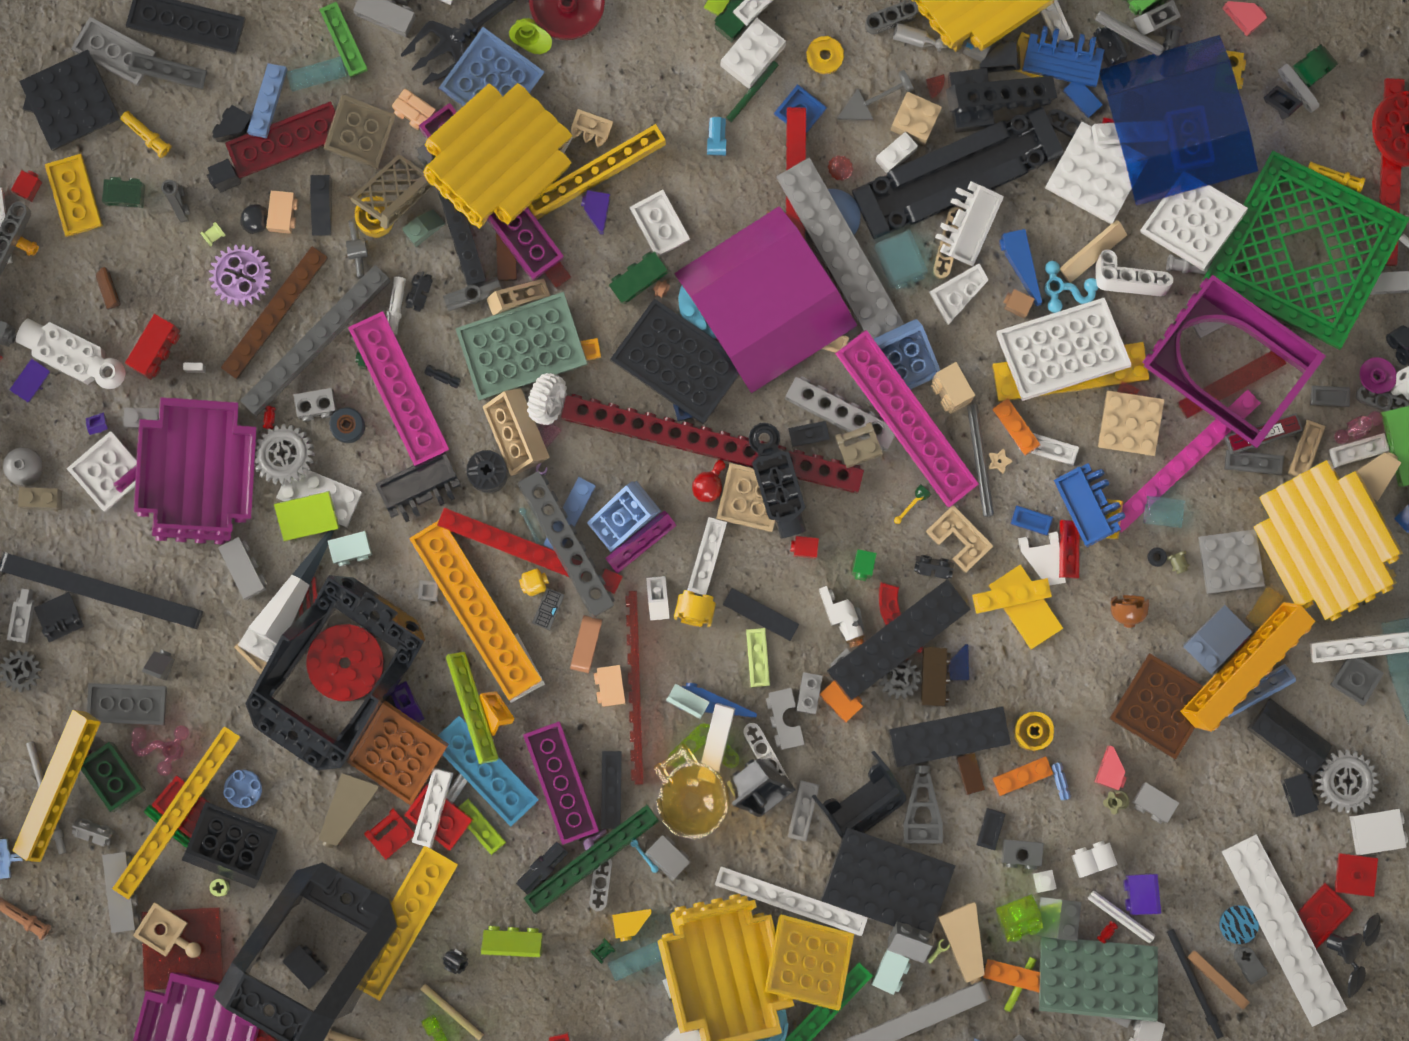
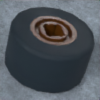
(353, 427)

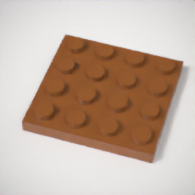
(398, 753)

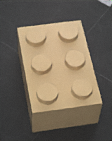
(952, 388)

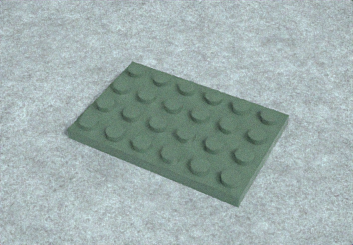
(521, 346)
(1099, 979)

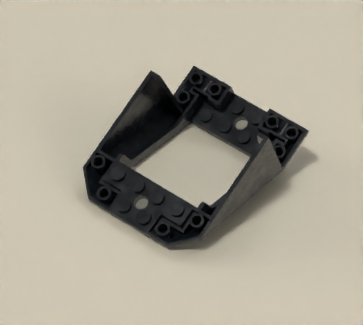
(358, 604)
(291, 1020)

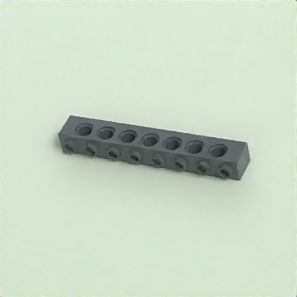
(539, 481)

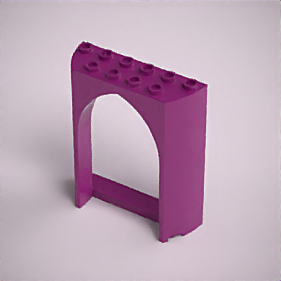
(1222, 304)

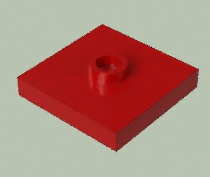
(1356, 875)

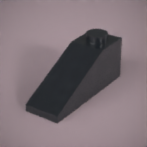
(321, 204)

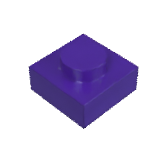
(96, 423)

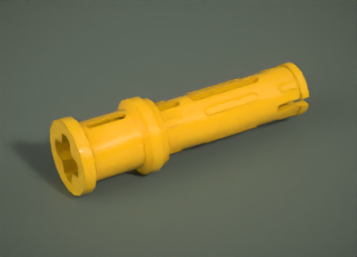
(151, 139)
(1343, 178)

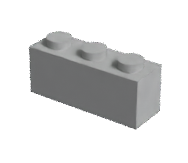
(386, 14)
(243, 568)

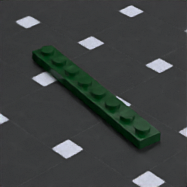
(591, 859)

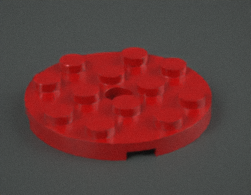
(1389, 128)
(325, 657)

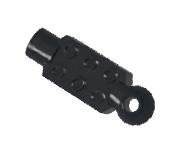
(777, 481)

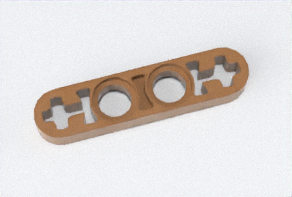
(1218, 980)

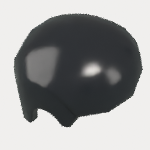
(254, 218)

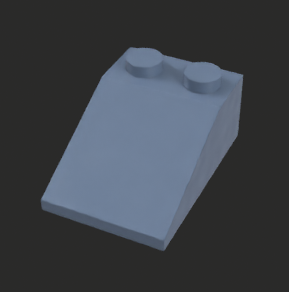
(1217, 639)

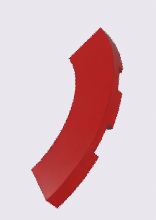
(889, 604)

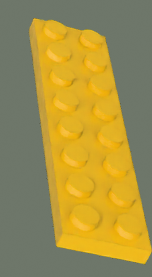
(1137, 372)
(411, 909)

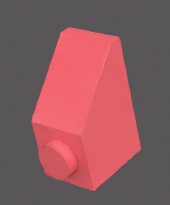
(1245, 15)
(1111, 770)

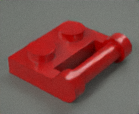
(393, 839)

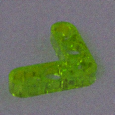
(700, 741)
(433, 1028)

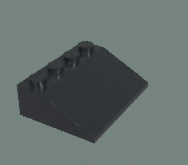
(230, 845)

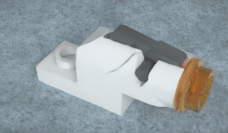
(845, 614)

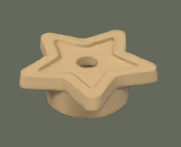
(1004, 461)

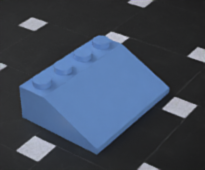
(909, 353)

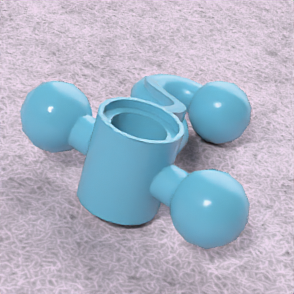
(1055, 304)

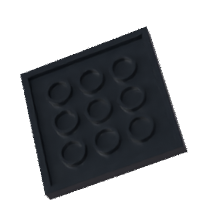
(70, 100)

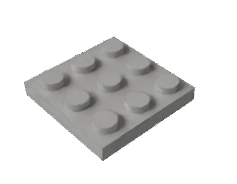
(1231, 561)

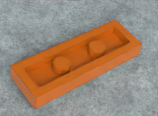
(1016, 427)
(1022, 776)
(1012, 975)

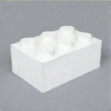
(753, 53)

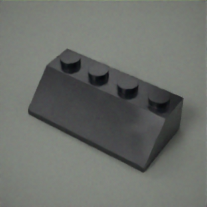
(1290, 737)

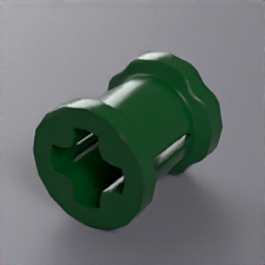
(602, 951)

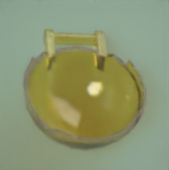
(692, 796)

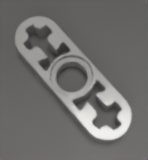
(1298, 88)
(603, 897)

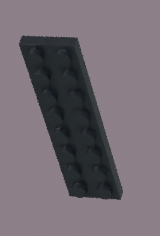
(898, 640)

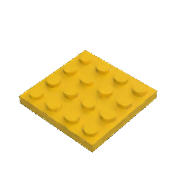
(809, 962)

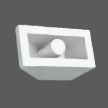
(657, 598)

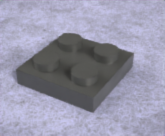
(1357, 679)

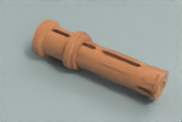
(29, 922)

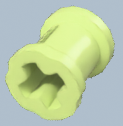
(212, 234)
(223, 891)

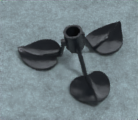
(1349, 947)

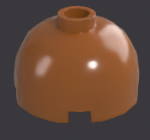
(1129, 610)

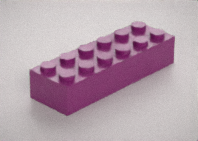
(561, 783)

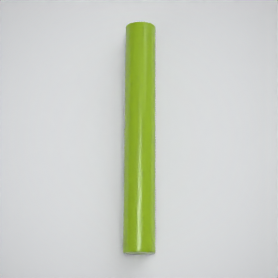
(1017, 990)

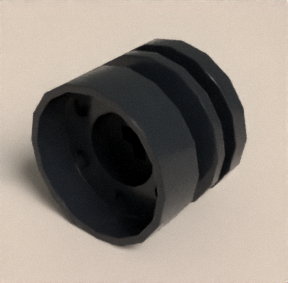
(493, 480)

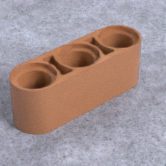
(586, 644)

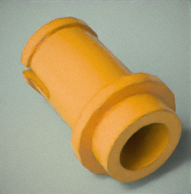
(29, 247)

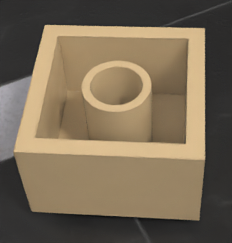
(916, 118)

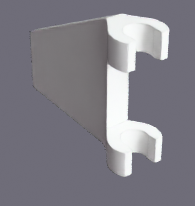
(1044, 558)

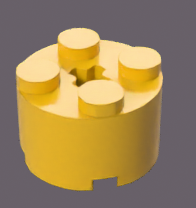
(366, 224)
(695, 609)
(1032, 742)

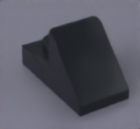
(1282, 101)

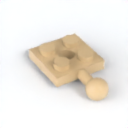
(174, 928)

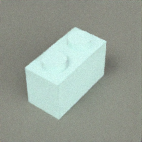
(350, 548)
(890, 972)

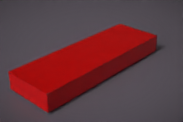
(1069, 550)

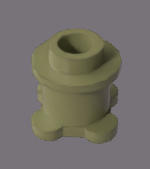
(1179, 562)
(1116, 801)

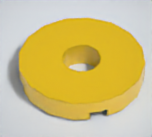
(829, 65)

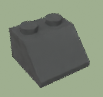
(1059, 918)

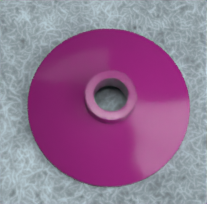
(1383, 370)

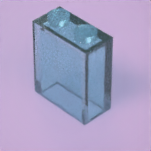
(901, 260)

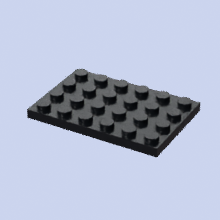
(677, 361)
(887, 881)

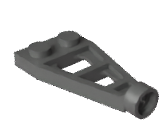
(175, 197)
(923, 832)

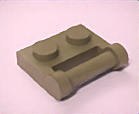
(862, 450)

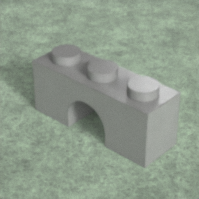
(787, 736)

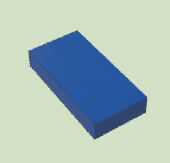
(1083, 98)
(1031, 520)

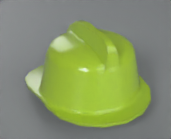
(530, 36)

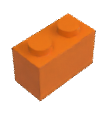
(840, 703)

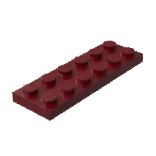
(284, 141)

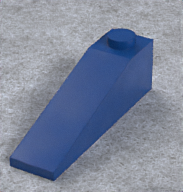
(1019, 256)
(713, 699)

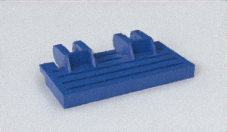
(1063, 61)
(1085, 504)

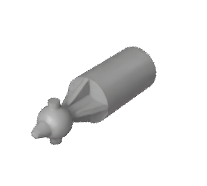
(916, 37)

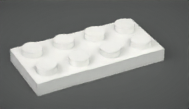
(343, 497)

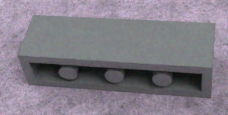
(121, 910)

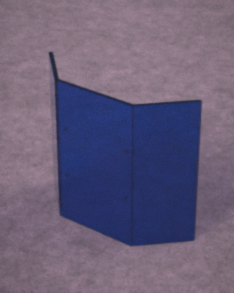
(1179, 120)

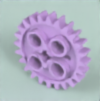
(233, 290)

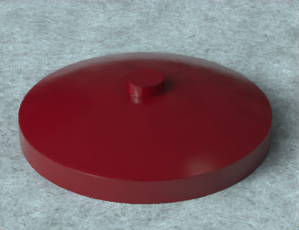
(567, 17)

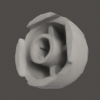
(22, 466)

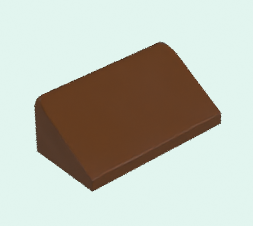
(107, 288)
(970, 773)

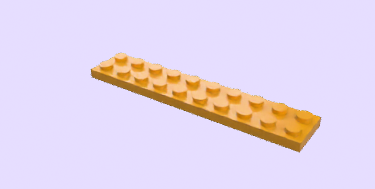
(476, 610)

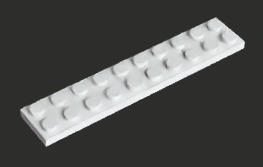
(1284, 930)

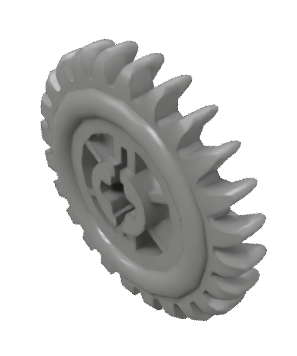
(289, 467)
(1347, 762)

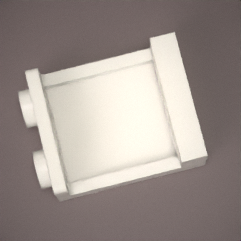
(1378, 831)

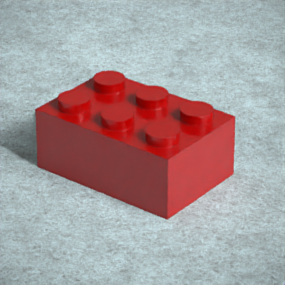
(153, 347)

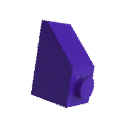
(596, 208)
(406, 702)

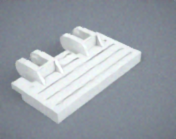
(972, 224)

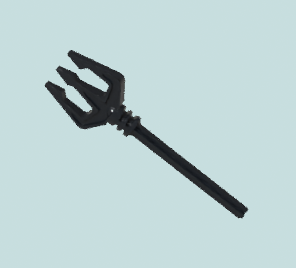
(452, 39)

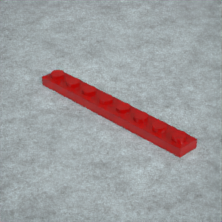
(502, 541)

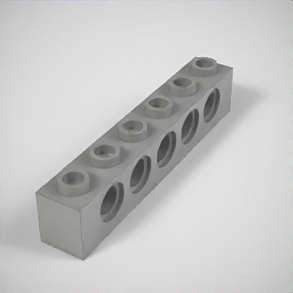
(802, 384)

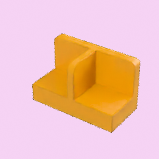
(495, 711)

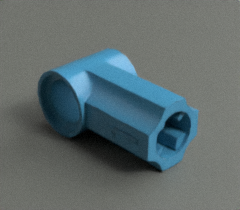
(716, 142)

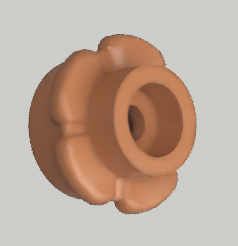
(661, 288)

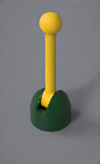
(921, 494)

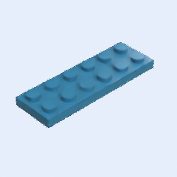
(492, 779)

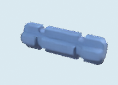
(1060, 780)

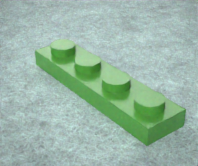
(343, 39)

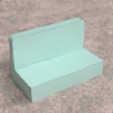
(687, 701)

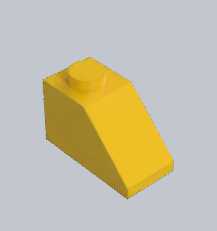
(629, 923)

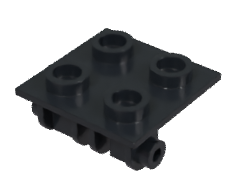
(58, 617)

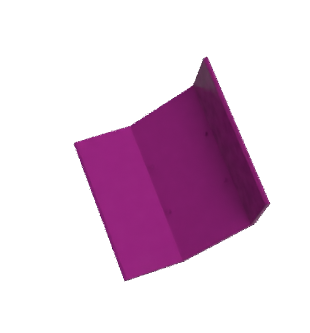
(766, 298)

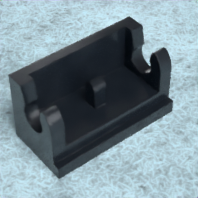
(1111, 42)

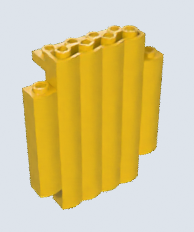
(979, 19)
(497, 154)
(1328, 540)
(721, 970)

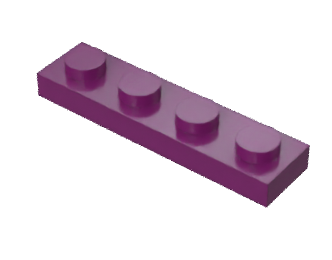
(640, 541)

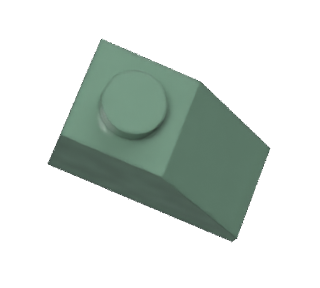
(423, 227)

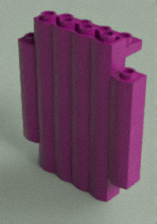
(194, 470)
(189, 1014)

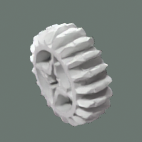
(547, 398)

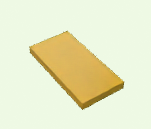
(73, 195)
(1031, 619)

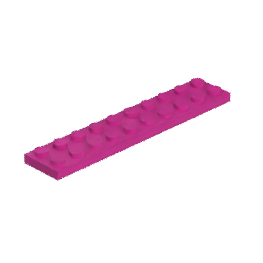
(907, 418)

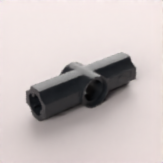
(542, 868)

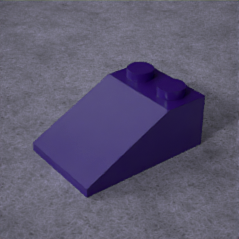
(1142, 894)

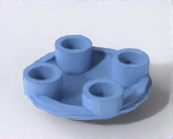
(242, 788)

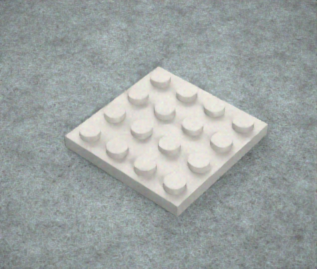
(1092, 175)
(1194, 224)

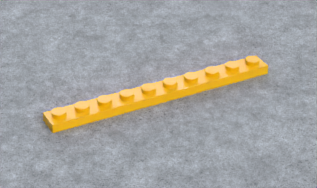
(176, 813)

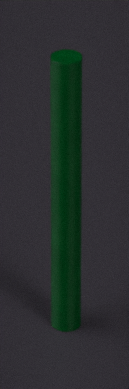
(752, 91)

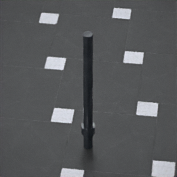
(1211, 1018)

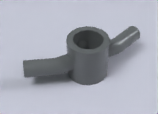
(356, 248)

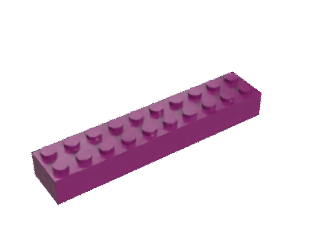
(524, 234)

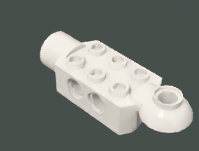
(70, 354)

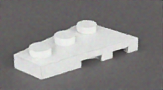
(958, 291)

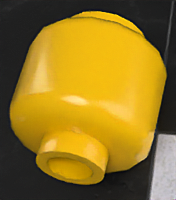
(533, 582)

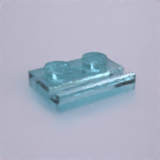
(1164, 511)

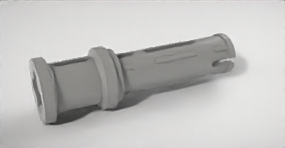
(1181, 264)

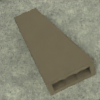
(346, 807)

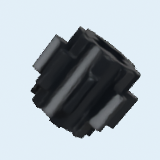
(455, 961)

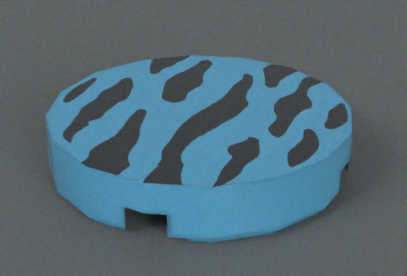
(1238, 924)

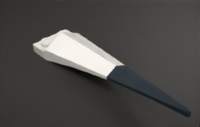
(282, 609)

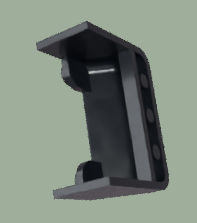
(867, 804)

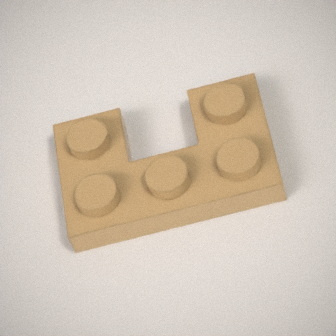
(955, 522)

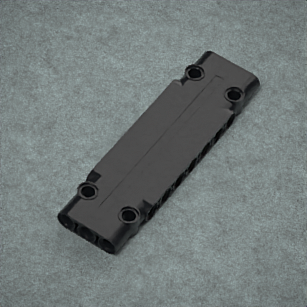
(931, 181)

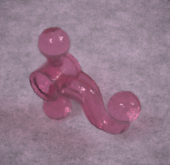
(1358, 427)
(164, 767)

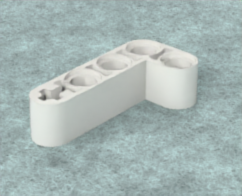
(1130, 280)

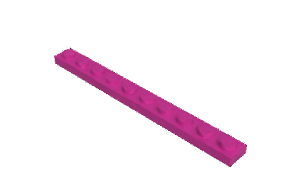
(1185, 460)

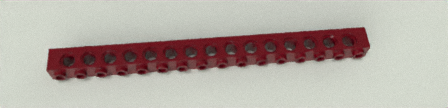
(571, 414)

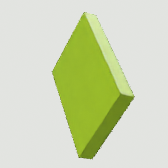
(306, 515)

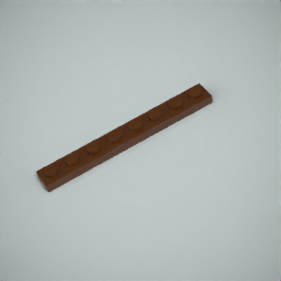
(274, 312)

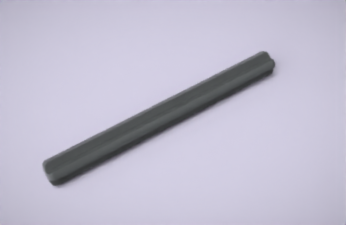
(980, 460)

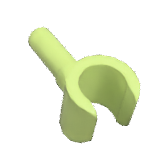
(937, 951)

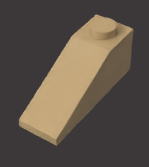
(517, 296)

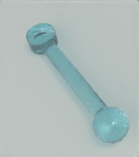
(522, 511)

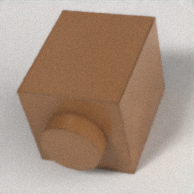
(1018, 303)

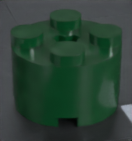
(1315, 65)

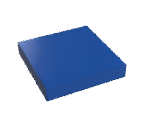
(801, 98)

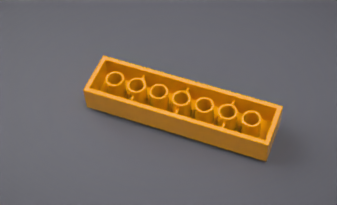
(1248, 666)

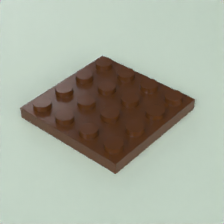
(1154, 704)

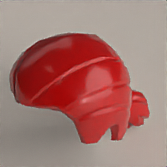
(708, 485)

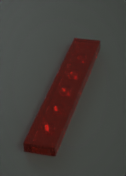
(1236, 381)

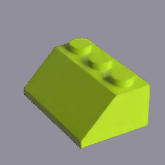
(512, 942)

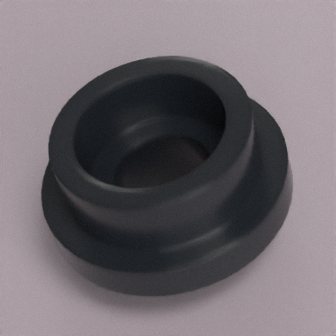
(1163, 557)

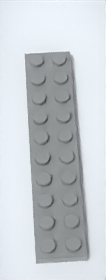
(839, 249)

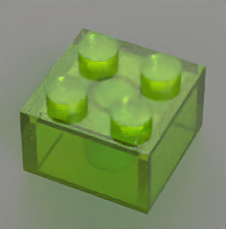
(1019, 918)

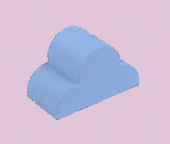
(623, 515)

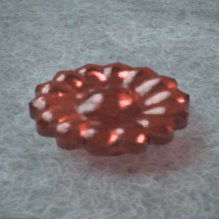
(840, 168)

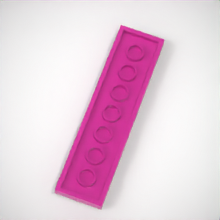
(398, 388)

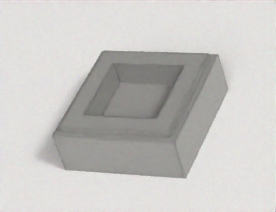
(428, 591)

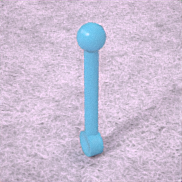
(654, 868)

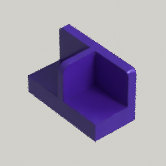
(30, 380)

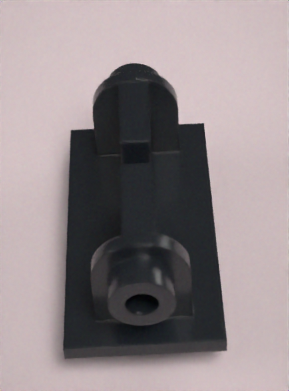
(415, 298)
(927, 564)

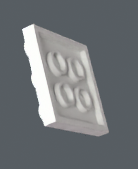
(101, 468)

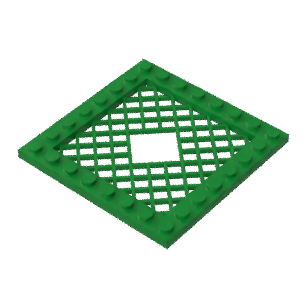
(1328, 190)

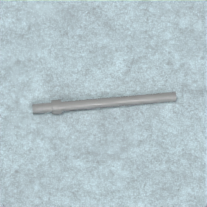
(58, 834)

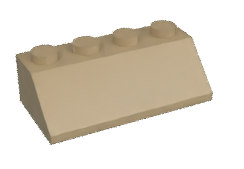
(515, 431)

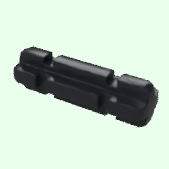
(442, 376)

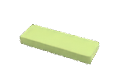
(758, 657)

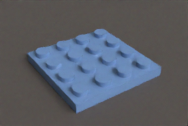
(489, 62)

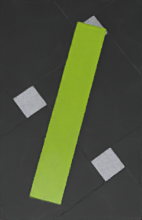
(472, 707)

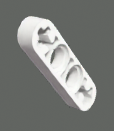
(769, 753)

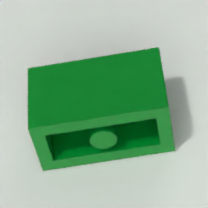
(863, 565)

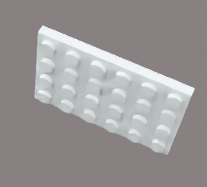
(1063, 349)

